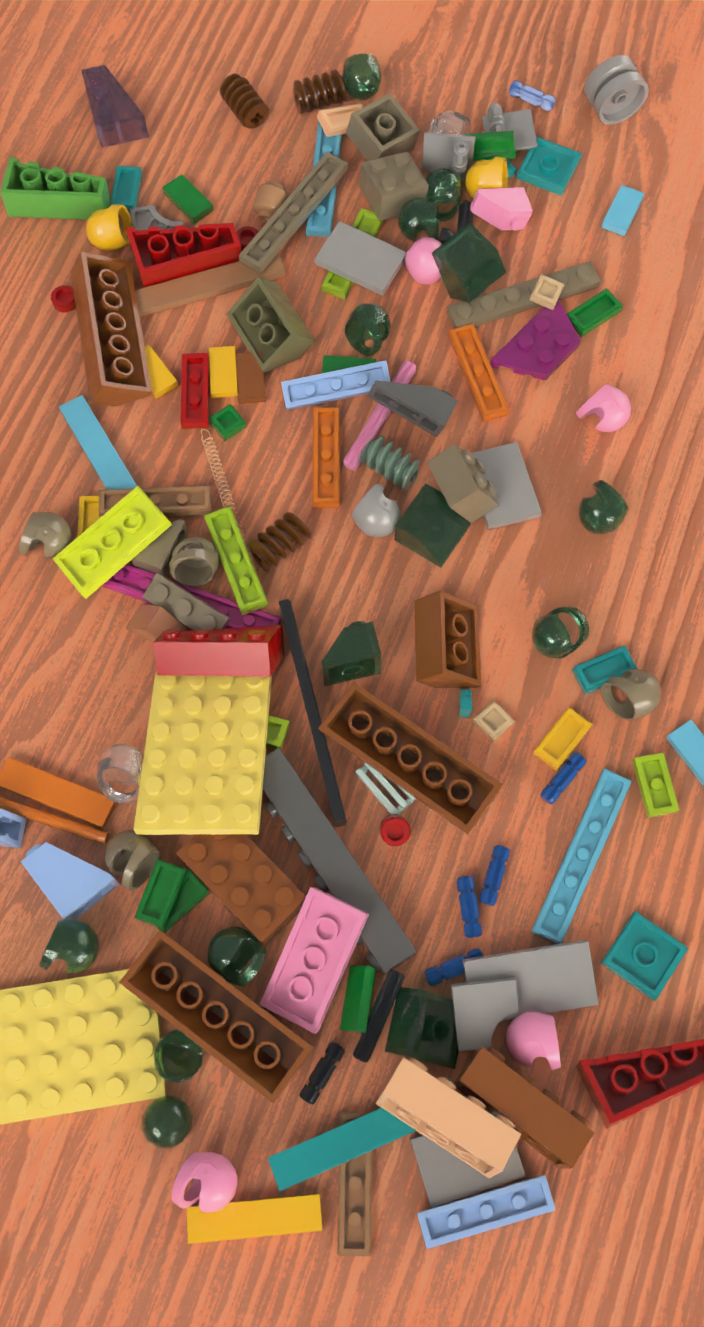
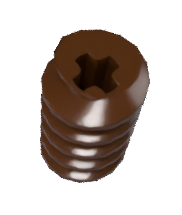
(319, 89)
(244, 101)
(277, 539)

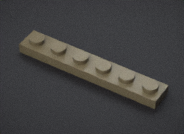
(293, 212)
(516, 297)

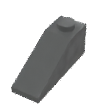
(419, 404)

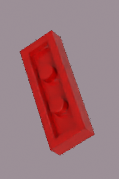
(195, 391)

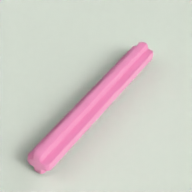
(376, 419)

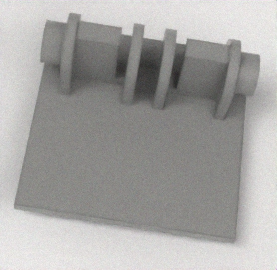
(517, 121)
(448, 152)

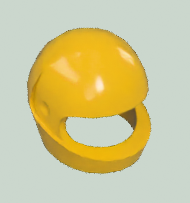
(487, 175)
(104, 228)

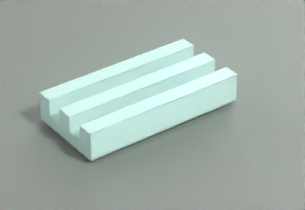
(403, 804)

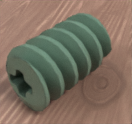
(390, 463)

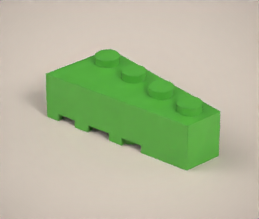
(51, 193)

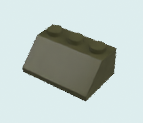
(270, 325)

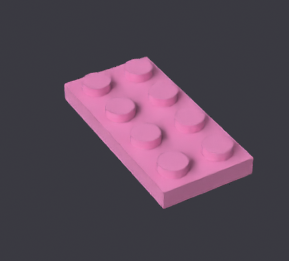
(314, 959)

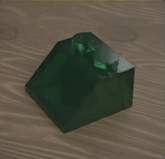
(468, 263)
(431, 526)
(352, 655)
(423, 1028)

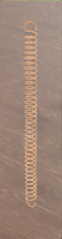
(226, 498)

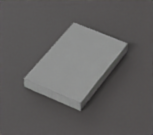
(360, 258)
(514, 488)
(450, 1178)

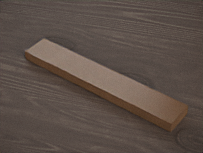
(203, 286)

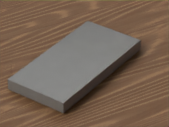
(545, 976)

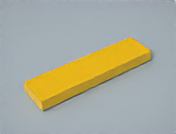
(255, 1219)

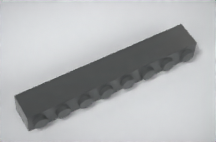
(332, 862)

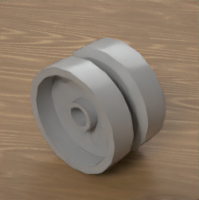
(616, 89)

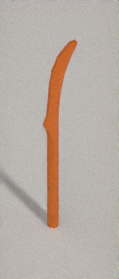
(54, 820)

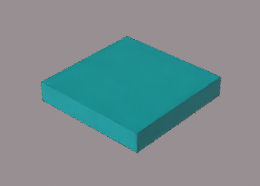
(549, 166)
(644, 955)

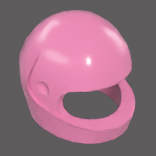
(421, 262)
(611, 407)
(533, 1036)
(213, 1182)

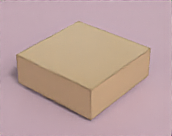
(546, 291)
(493, 721)

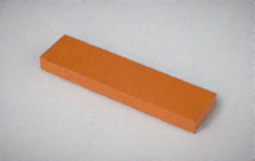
(478, 372)
(326, 457)
(56, 792)

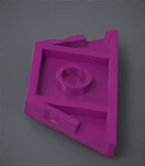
(540, 344)

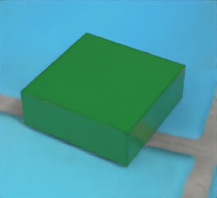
(227, 422)

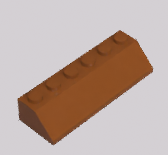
(110, 330)
(411, 758)
(217, 1016)

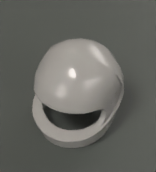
(376, 514)

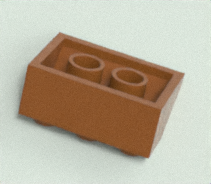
(447, 642)

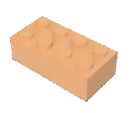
(449, 1118)

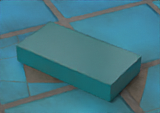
(126, 186)
(597, 671)

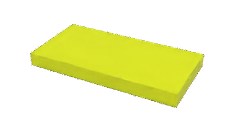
(112, 542)

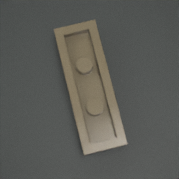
(184, 605)

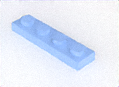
(333, 385)
(485, 1211)

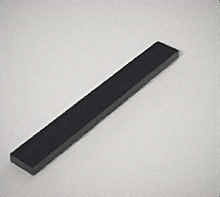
(313, 714)

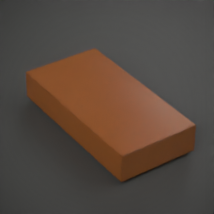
(249, 379)

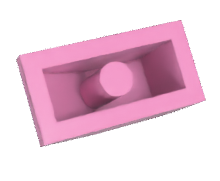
(502, 207)

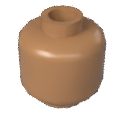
(269, 199)

